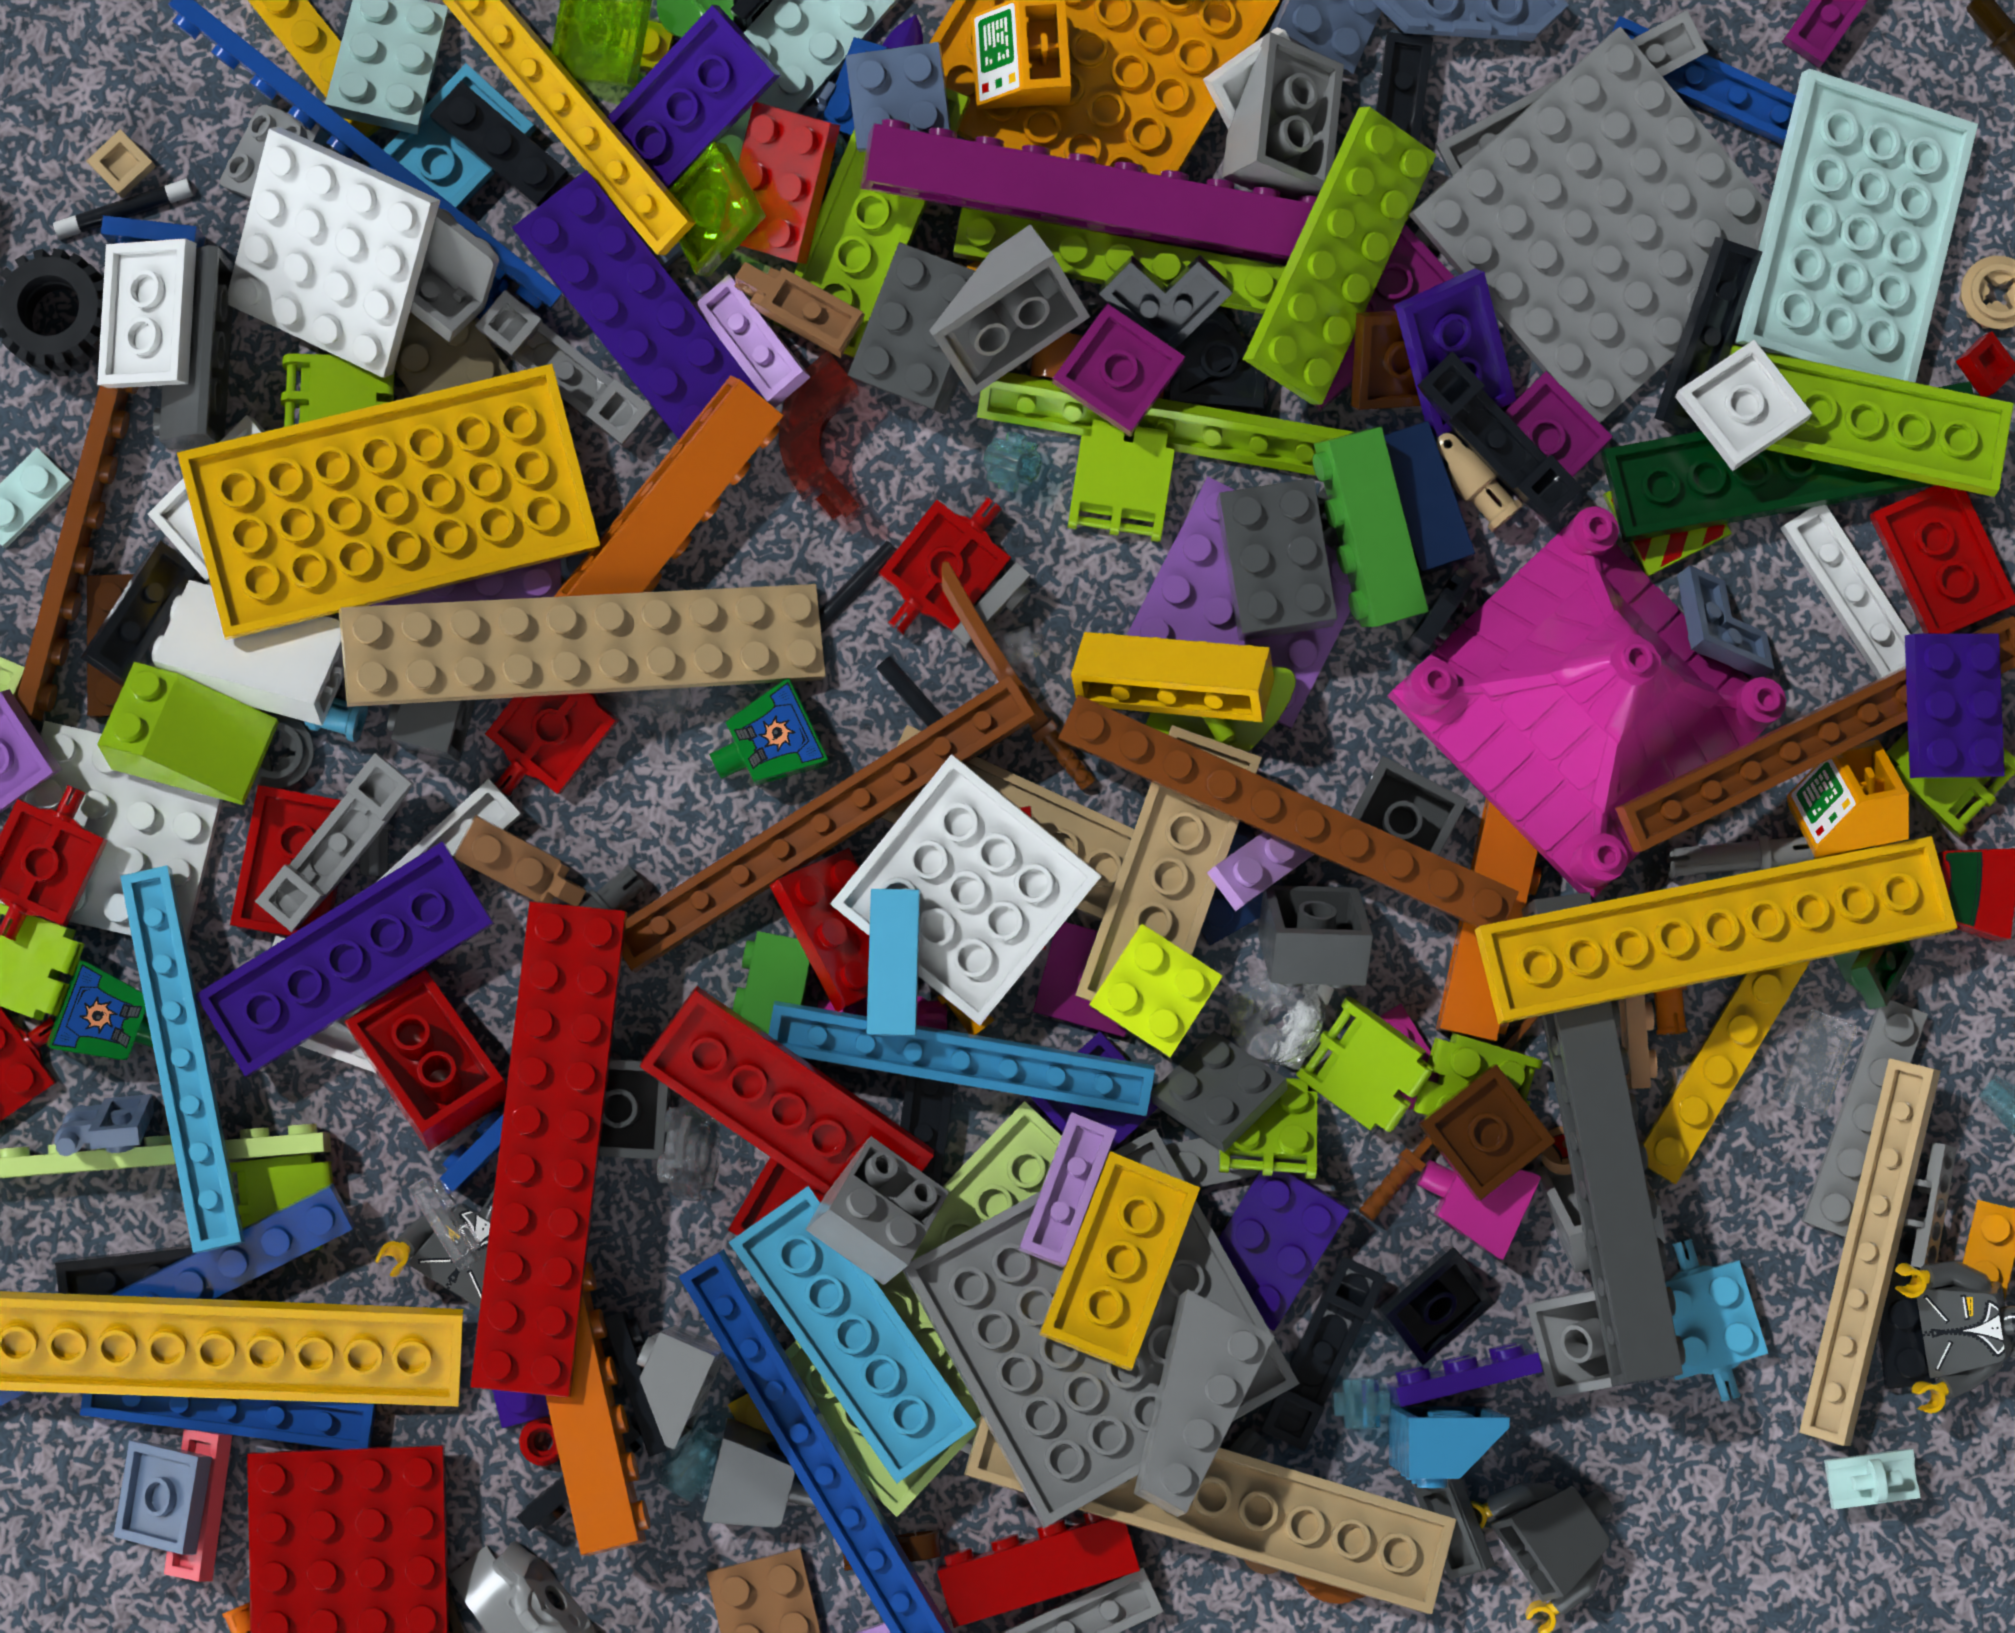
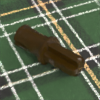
(1995, 25)

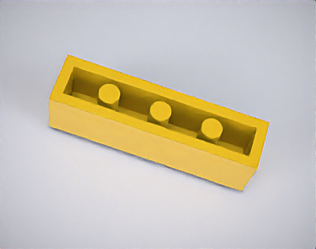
(1174, 676)

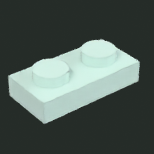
(28, 494)

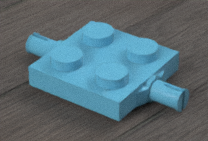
(1714, 1319)

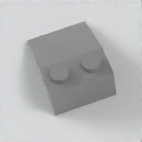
(1285, 121)
(1007, 311)

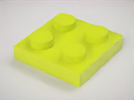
(1155, 990)

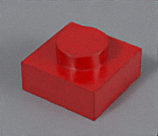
(1987, 365)

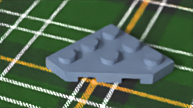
(1474, 18)

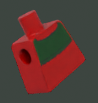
(1981, 890)

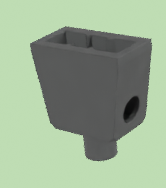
(752, 1480)

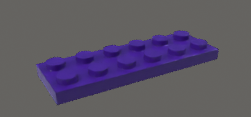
(629, 301)
(344, 959)

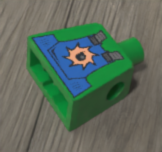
(771, 739)
(100, 1016)

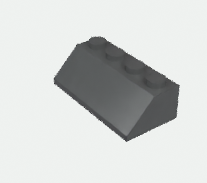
(196, 411)

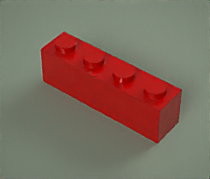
(1035, 1568)

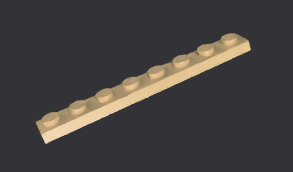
(1869, 1252)

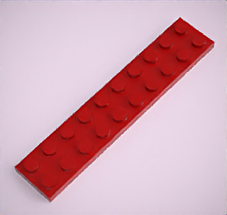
(549, 1150)

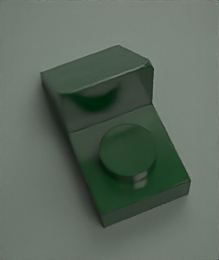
(1876, 971)

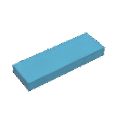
(893, 962)

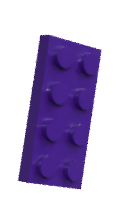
(693, 95)

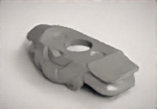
(527, 1597)

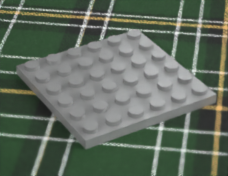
(1596, 222)
(1057, 1413)

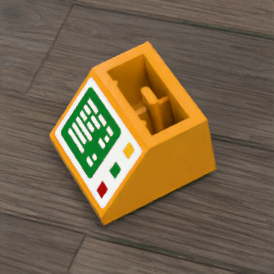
(1021, 54)
(1851, 802)

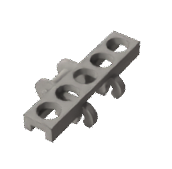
(1937, 1186)

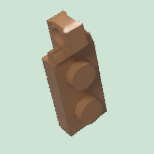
(801, 307)
(516, 863)

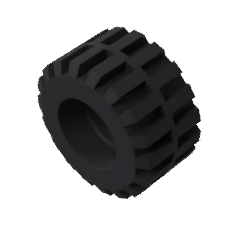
(24, 290)

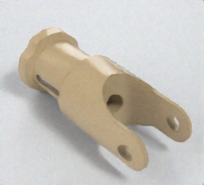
(1477, 483)

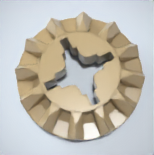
(1974, 291)

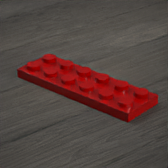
(770, 1093)

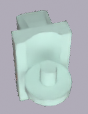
(1872, 1478)

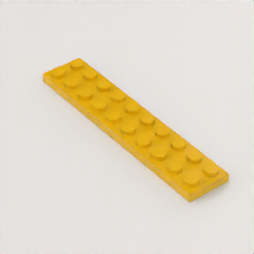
(1714, 929)
(230, 1349)

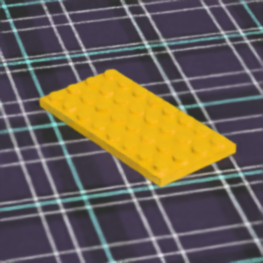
(388, 501)

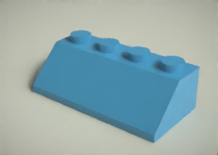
(1441, 1441)

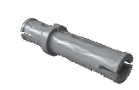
(1738, 856)

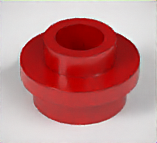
(528, 1446)

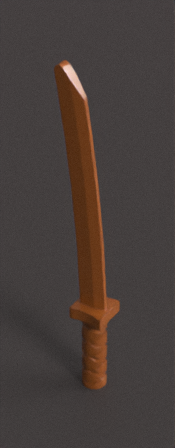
(1043, 727)
(1410, 1161)

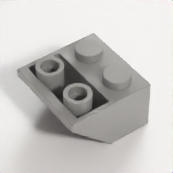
(877, 1211)

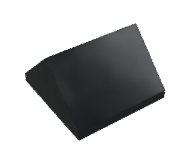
(1435, 1304)

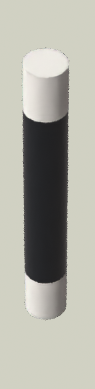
(124, 208)

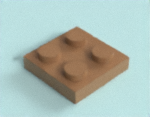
(764, 1595)

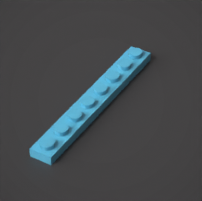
(182, 1059)

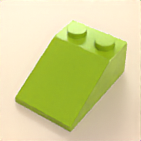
(185, 735)

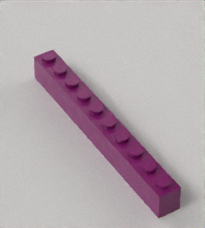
(1083, 193)

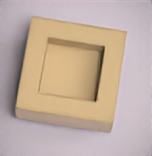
(121, 163)

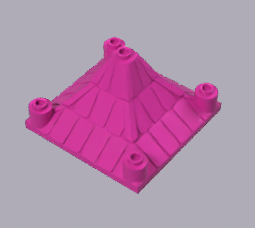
(1580, 699)

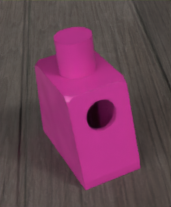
(1486, 1222)

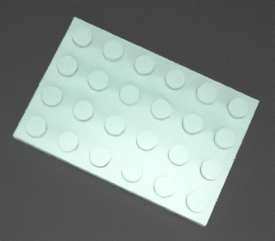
(1857, 229)

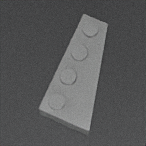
(1200, 1391)

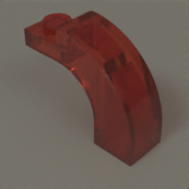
(801, 431)

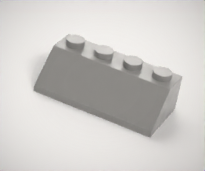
(678, 1379)

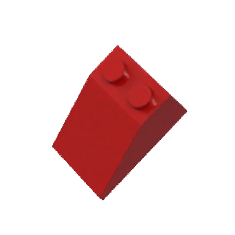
(427, 1060)

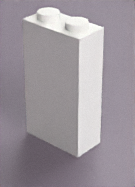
(275, 670)

